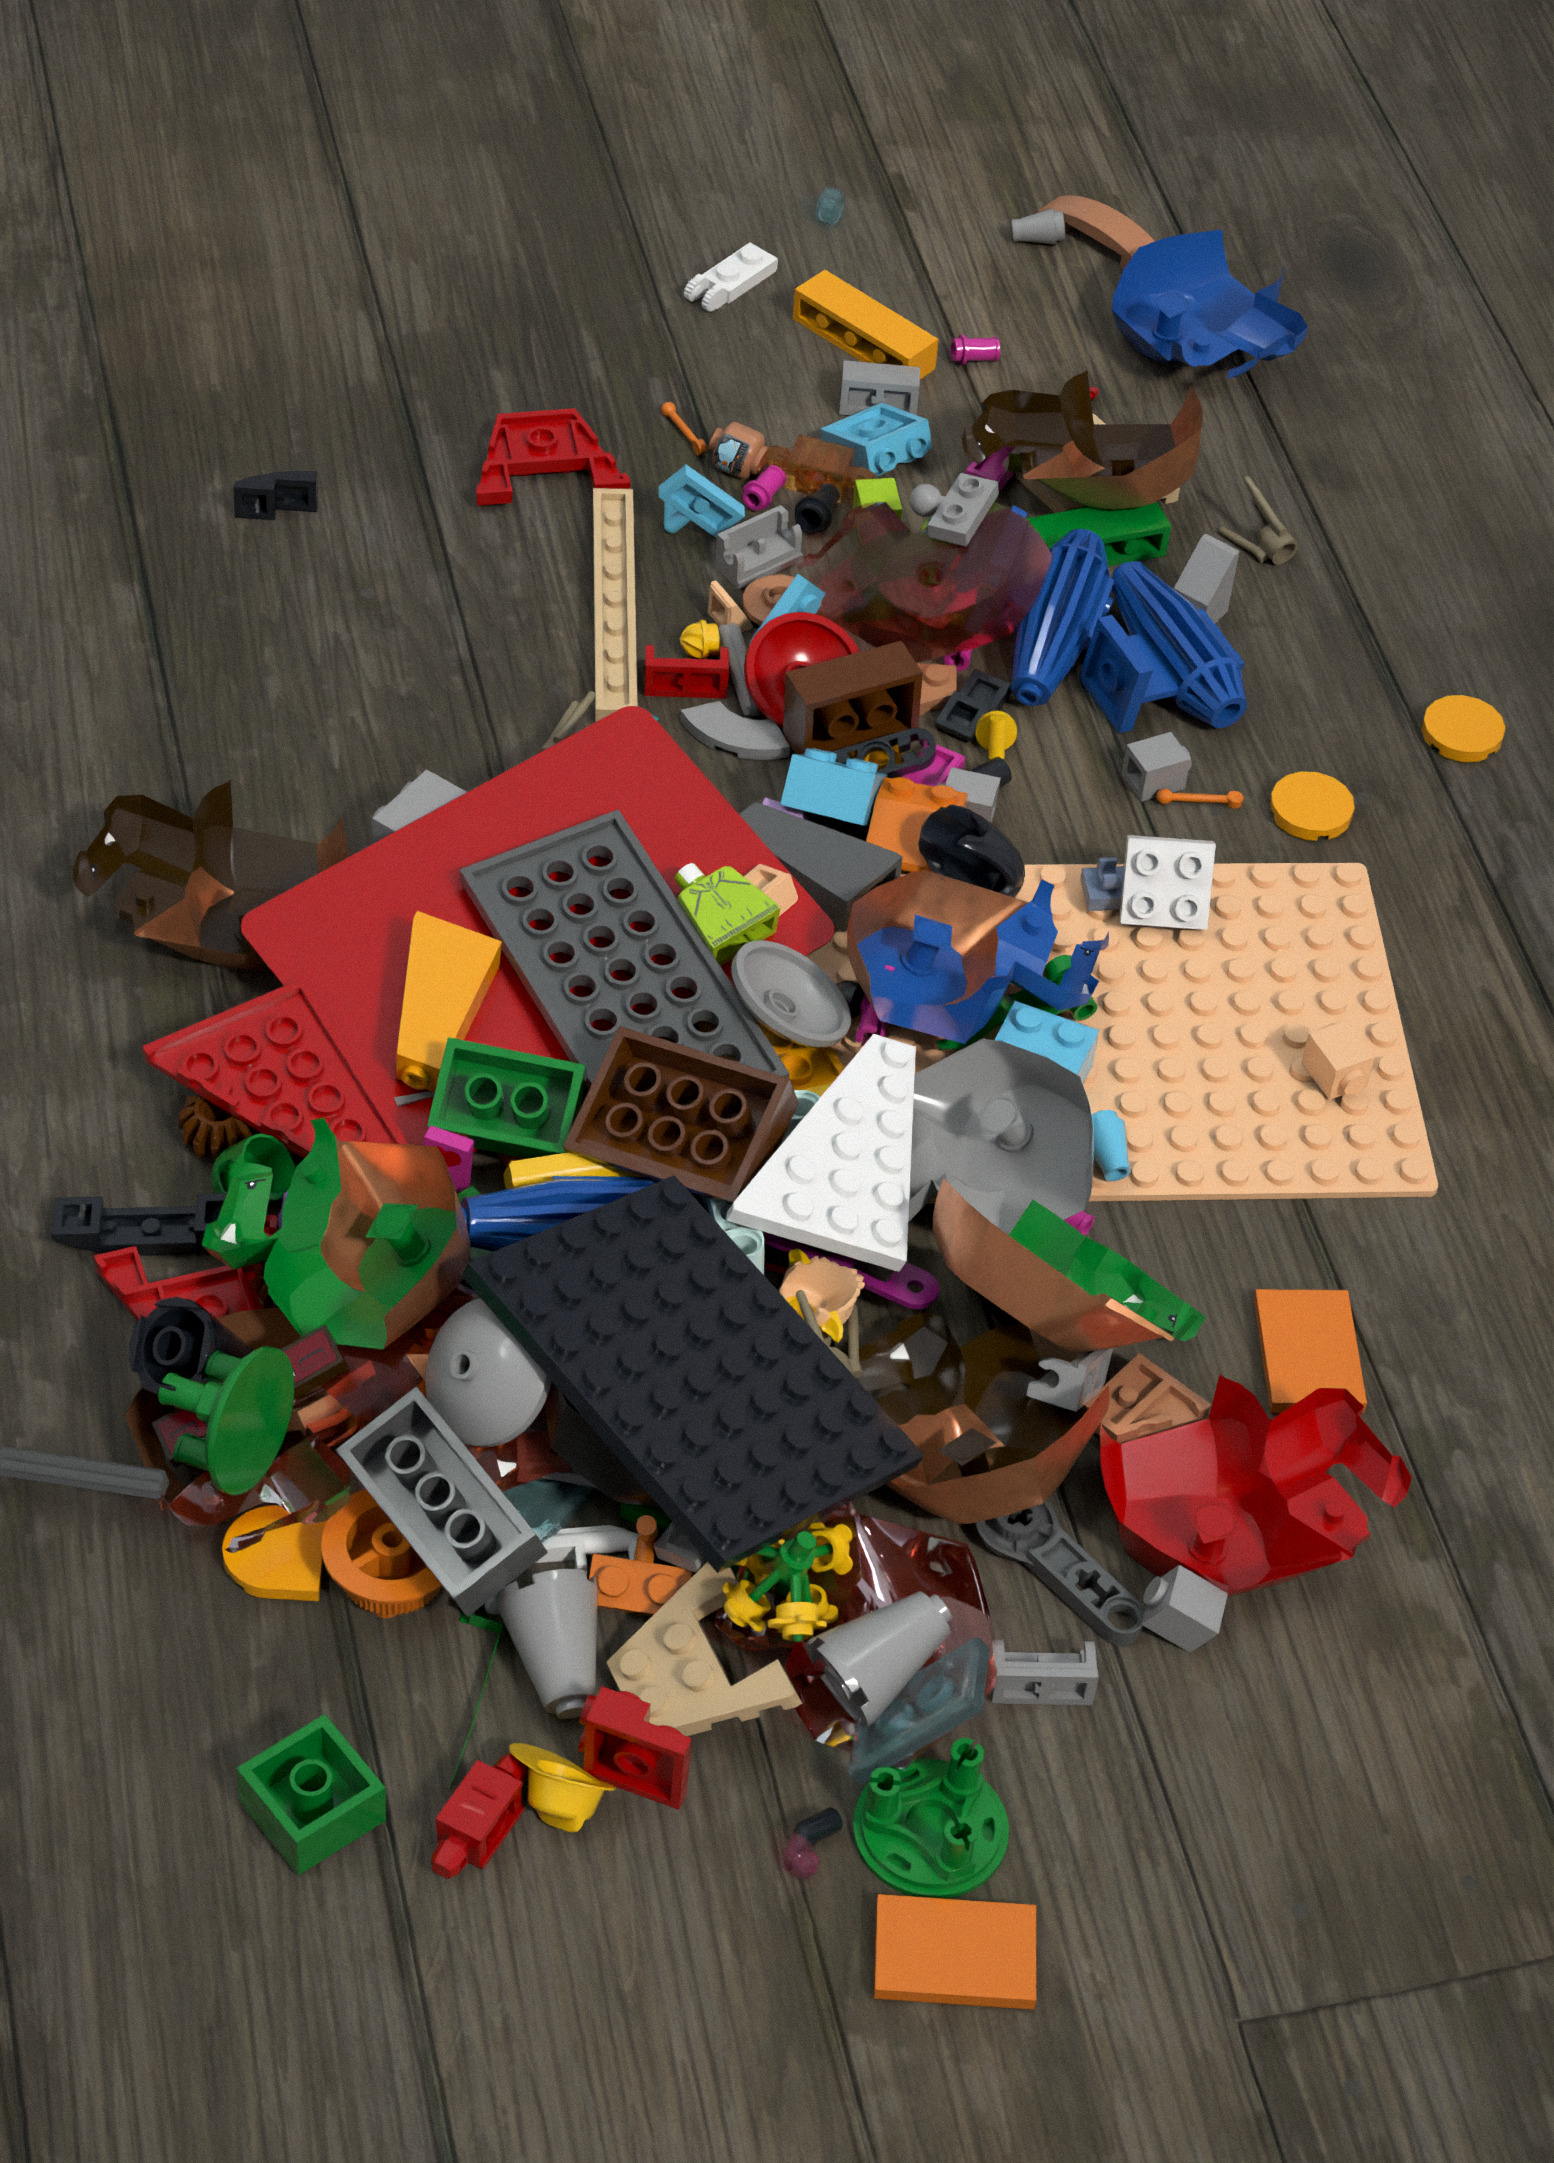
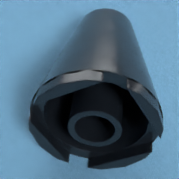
(179, 1340)

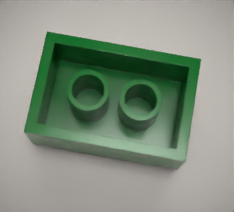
(507, 1098)

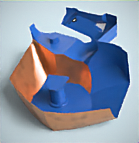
(958, 953)

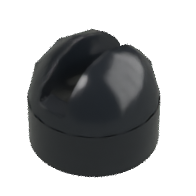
(853, 995)

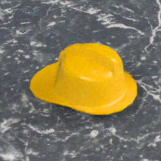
(558, 1788)

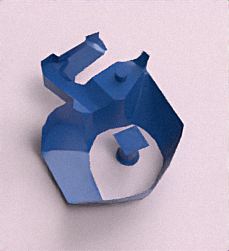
(1189, 309)

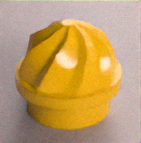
(700, 640)

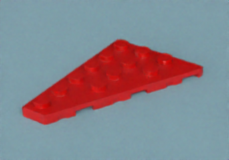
(277, 1069)

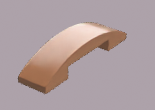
(1101, 224)

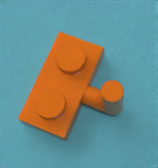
(637, 1584)

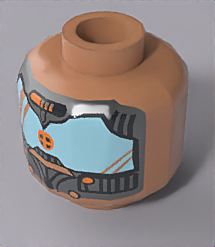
(738, 450)

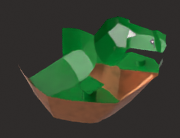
(362, 1241)
(1057, 1278)

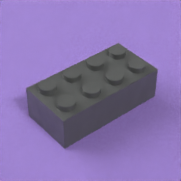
(442, 1501)

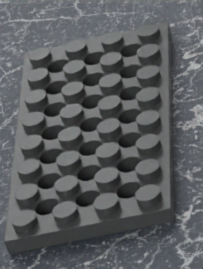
(630, 950)

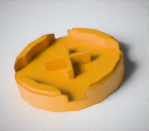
(1463, 728)
(1311, 805)

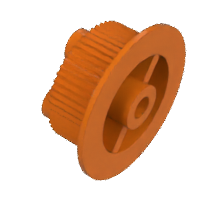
(375, 1560)

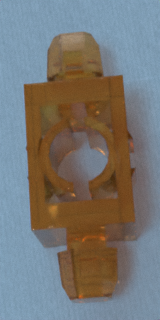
(816, 463)

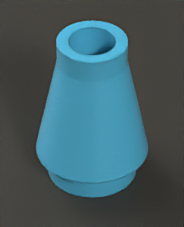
(1110, 1145)

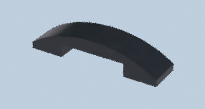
(153, 1230)

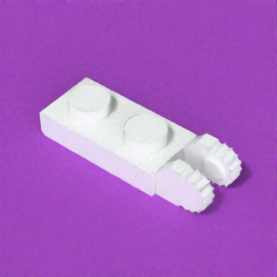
(731, 277)

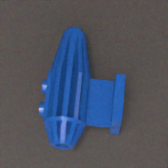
(1061, 616)
(1168, 654)
(520, 1212)

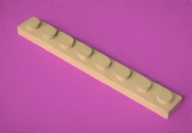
(614, 601)

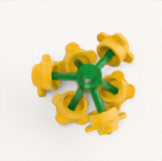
(790, 1560)

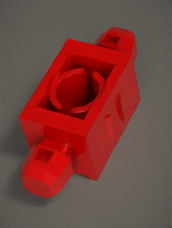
(479, 1815)

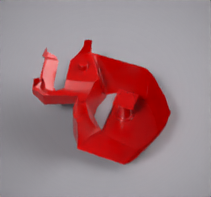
(1249, 1493)

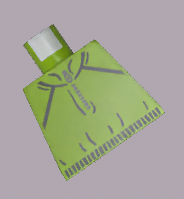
(726, 909)

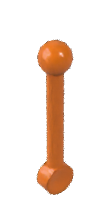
(669, 410)
(1232, 799)

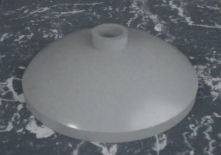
(790, 994)
(497, 1392)

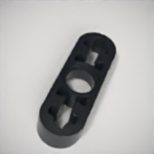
(903, 739)

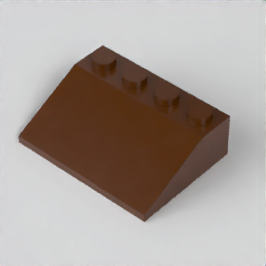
(682, 1115)

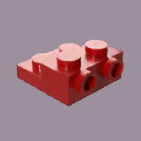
(632, 1752)

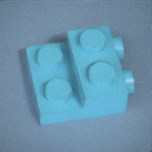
(881, 437)

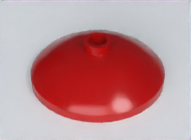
(788, 645)

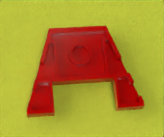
(543, 444)
(216, 1289)

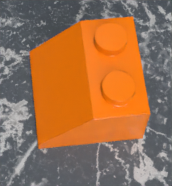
(900, 812)

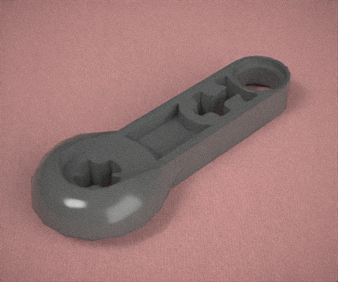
(1061, 1565)

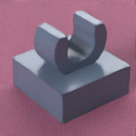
(1103, 885)

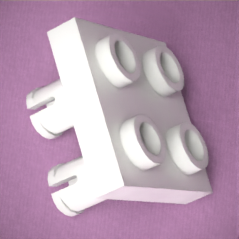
(1167, 882)

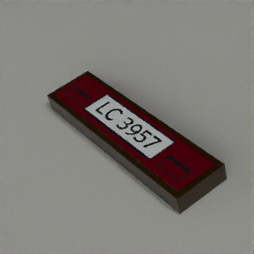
(313, 1360)

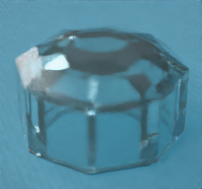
(830, 205)

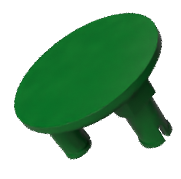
(245, 1414)
(932, 1825)

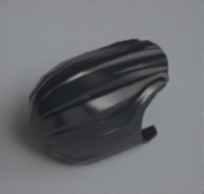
(971, 850)

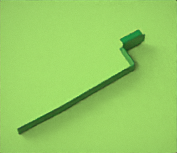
(491, 1626)

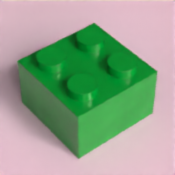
(311, 1794)

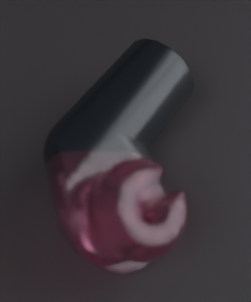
(806, 1834)

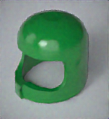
(260, 1150)

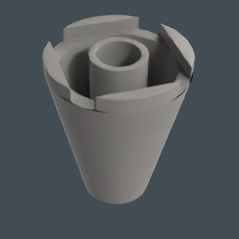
(555, 1636)
(880, 1653)

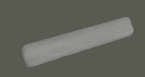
(731, 637)

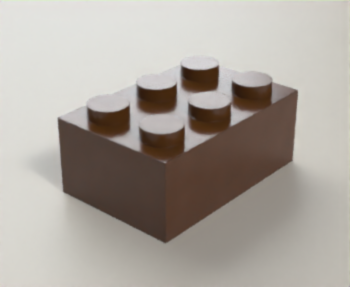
(852, 699)

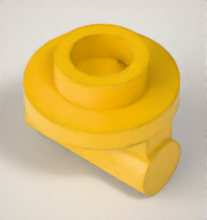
(996, 733)

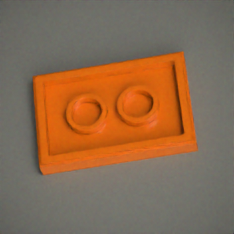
(1307, 1344)
(955, 1952)

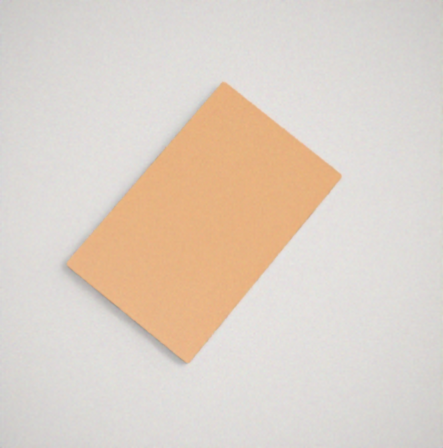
(1212, 1037)

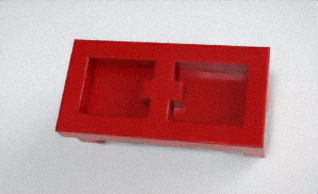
(686, 676)

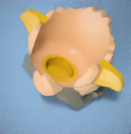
(828, 1289)

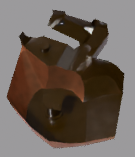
(1085, 460)
(198, 873)
(971, 1418)

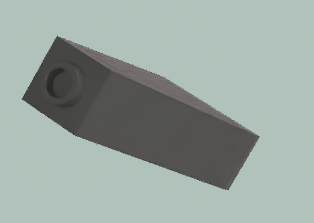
(824, 861)

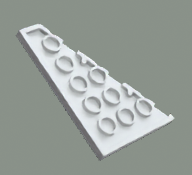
(845, 1165)

